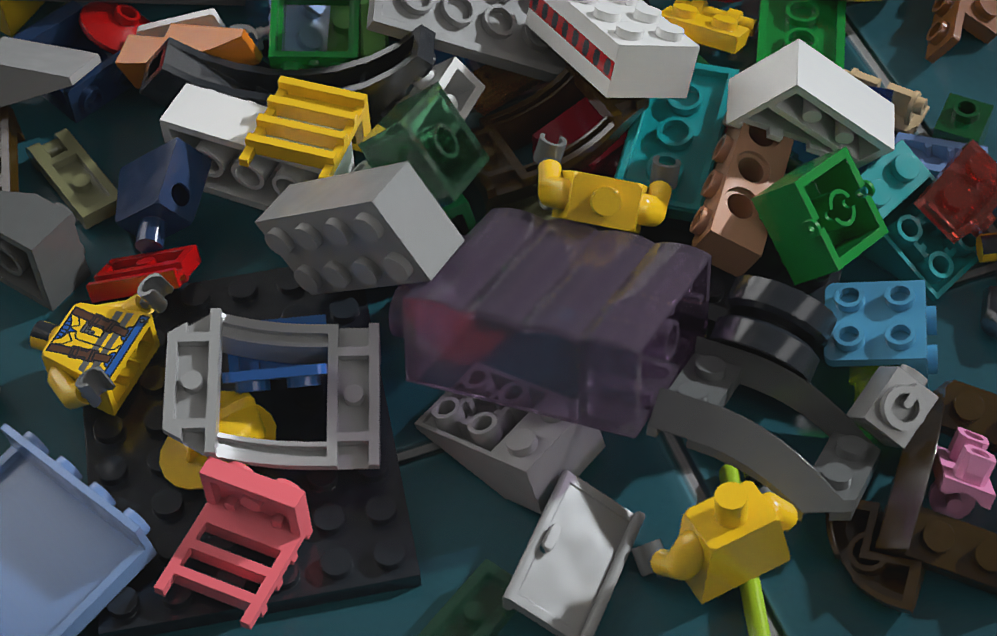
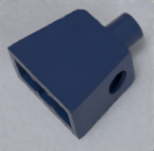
(161, 193)

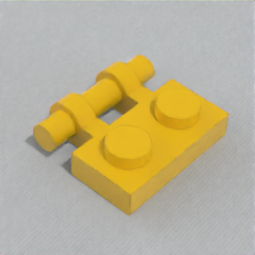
(710, 25)

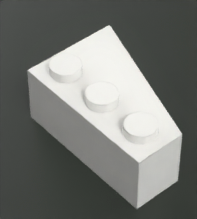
(813, 102)

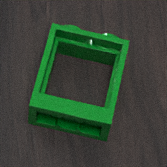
(311, 59)

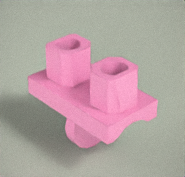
(962, 475)

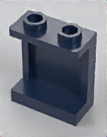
(97, 86)

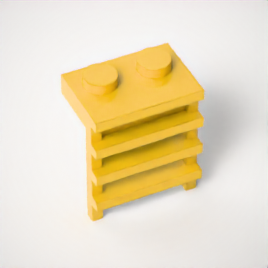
(315, 105)

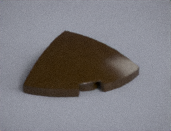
(882, 577)

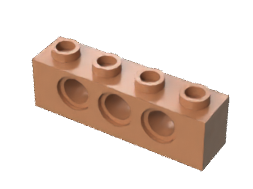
(728, 220)

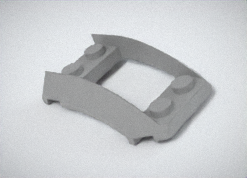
(353, 390)

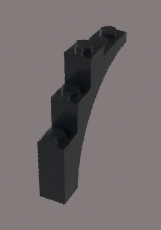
(380, 76)

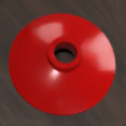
(110, 24)

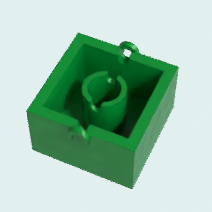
(820, 216)

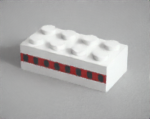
(618, 45)

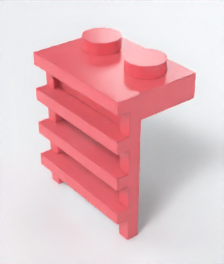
(252, 513)

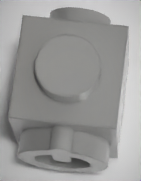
(893, 405)

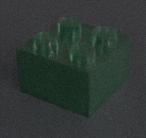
(432, 139)

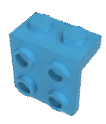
(881, 325)

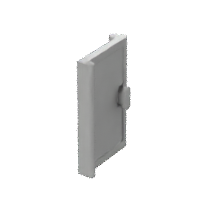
(585, 552)

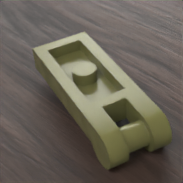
(75, 178)

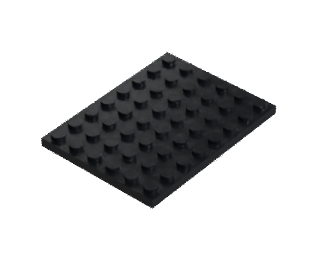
(357, 515)

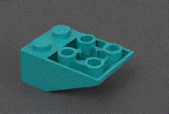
(914, 244)

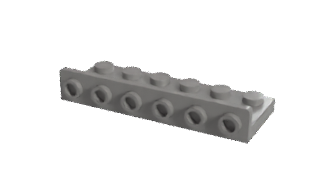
(473, 29)

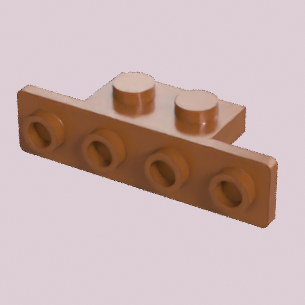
(949, 18)

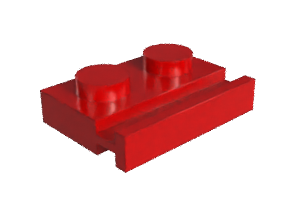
(123, 275)

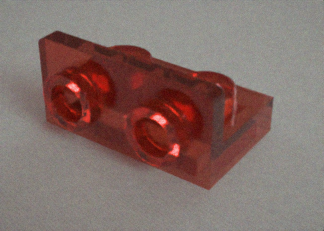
(962, 194)

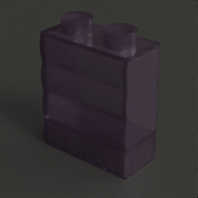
(557, 319)

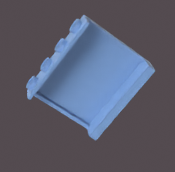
(60, 543)

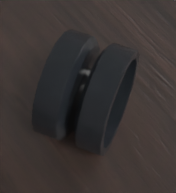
(775, 323)

